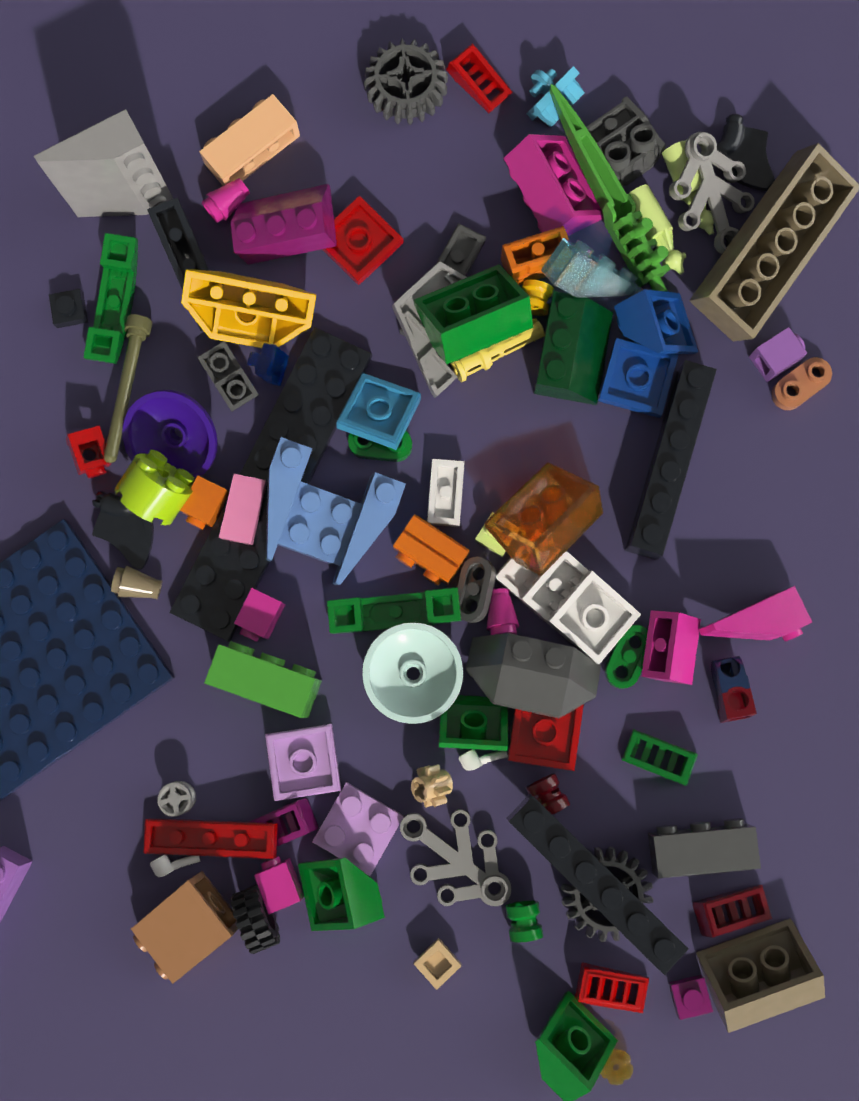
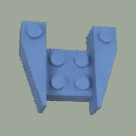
(321, 521)

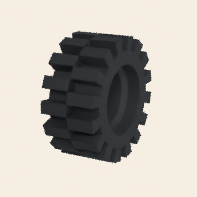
(255, 924)

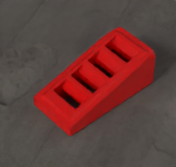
(463, 78)
(589, 971)

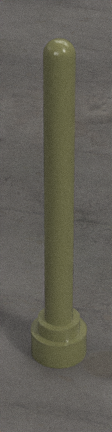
(137, 329)

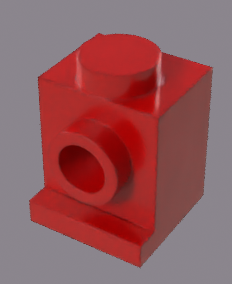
(92, 440)

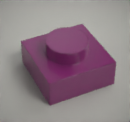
(690, 997)

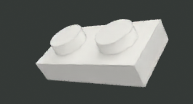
(445, 492)

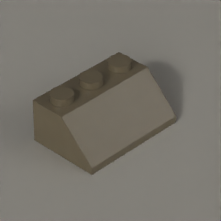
(761, 975)

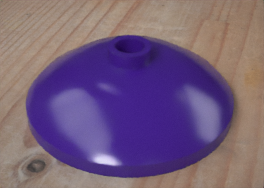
(152, 426)

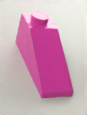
(766, 620)

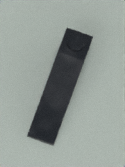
(177, 238)

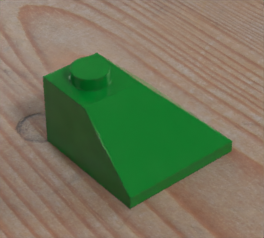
(339, 895)
(573, 1049)

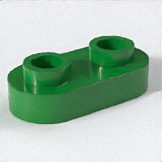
(380, 452)
(627, 657)

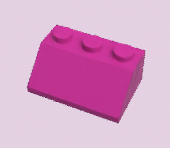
(553, 183)

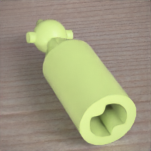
(675, 161)
(661, 229)

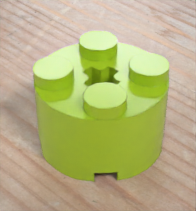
(154, 487)

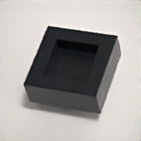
(68, 308)

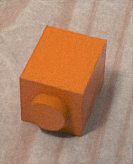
(204, 503)

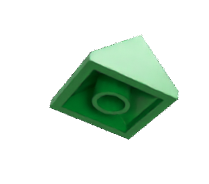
(474, 724)

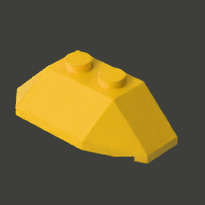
(246, 308)

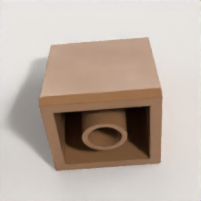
(185, 927)

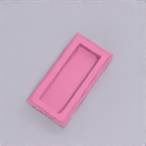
(243, 509)

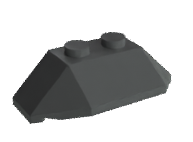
(532, 674)

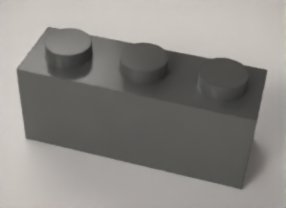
(704, 849)

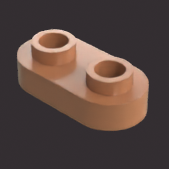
(802, 382)

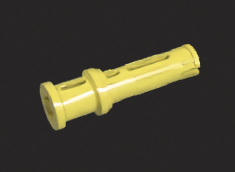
(484, 358)

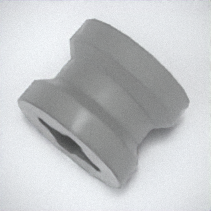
(169, 799)

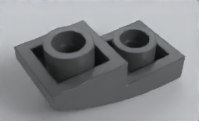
(228, 376)

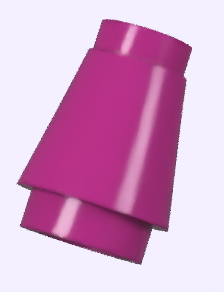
(225, 200)
(502, 613)

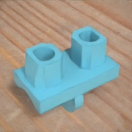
(545, 107)

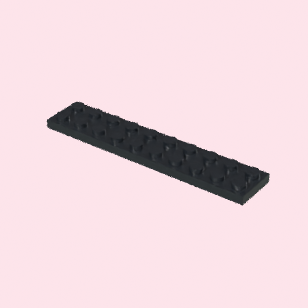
(302, 414)

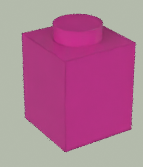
(259, 615)
(278, 884)

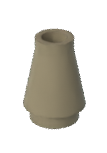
(135, 584)

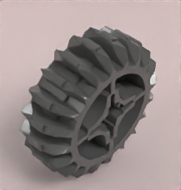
(385, 84)
(632, 879)

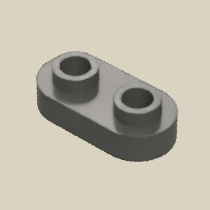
(476, 590)

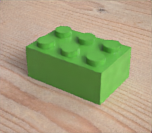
(264, 679)

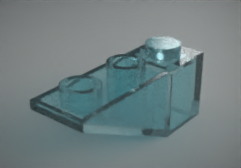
(585, 275)

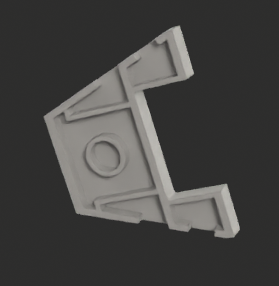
(434, 369)

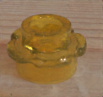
(625, 1071)

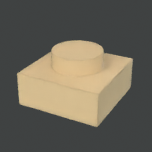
(437, 963)

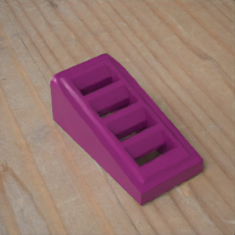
(299, 818)

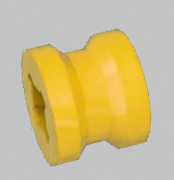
(539, 294)

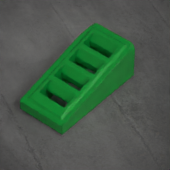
(686, 770)

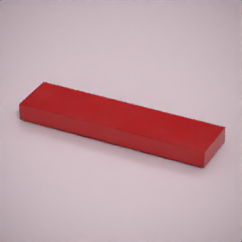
(210, 838)

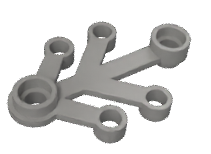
(711, 187)
(459, 862)

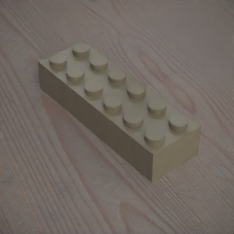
(775, 243)

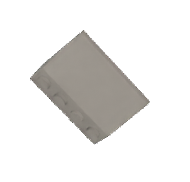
(105, 170)

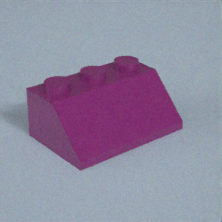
(284, 225)

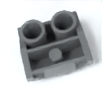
(627, 141)

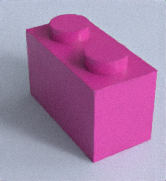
(671, 647)

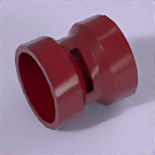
(548, 793)

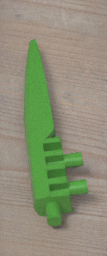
(616, 205)

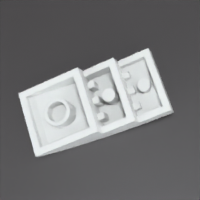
(572, 603)

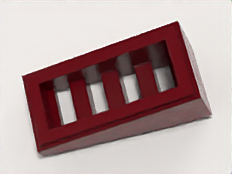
(711, 916)

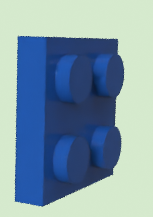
(637, 378)

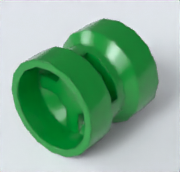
(524, 922)

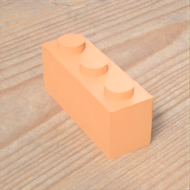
(250, 141)

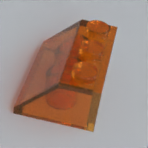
(545, 517)

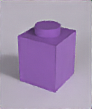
(778, 354)

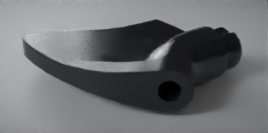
(748, 147)
(123, 529)

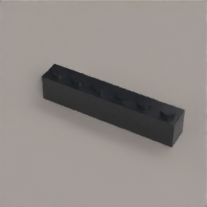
(670, 460)
(597, 884)

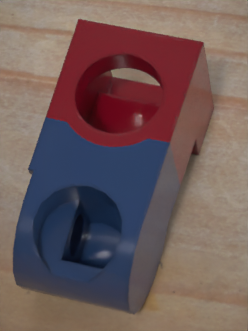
(732, 689)

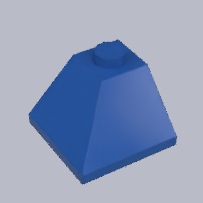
(657, 322)

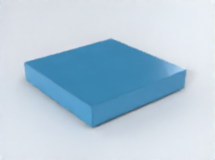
(378, 411)

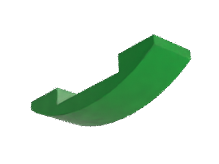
(114, 300)
(388, 611)

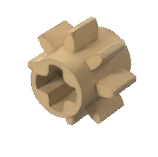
(431, 785)

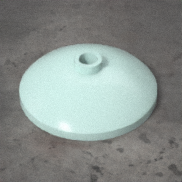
(387, 669)

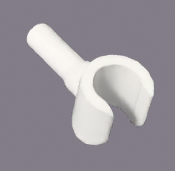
(471, 761)
(163, 866)

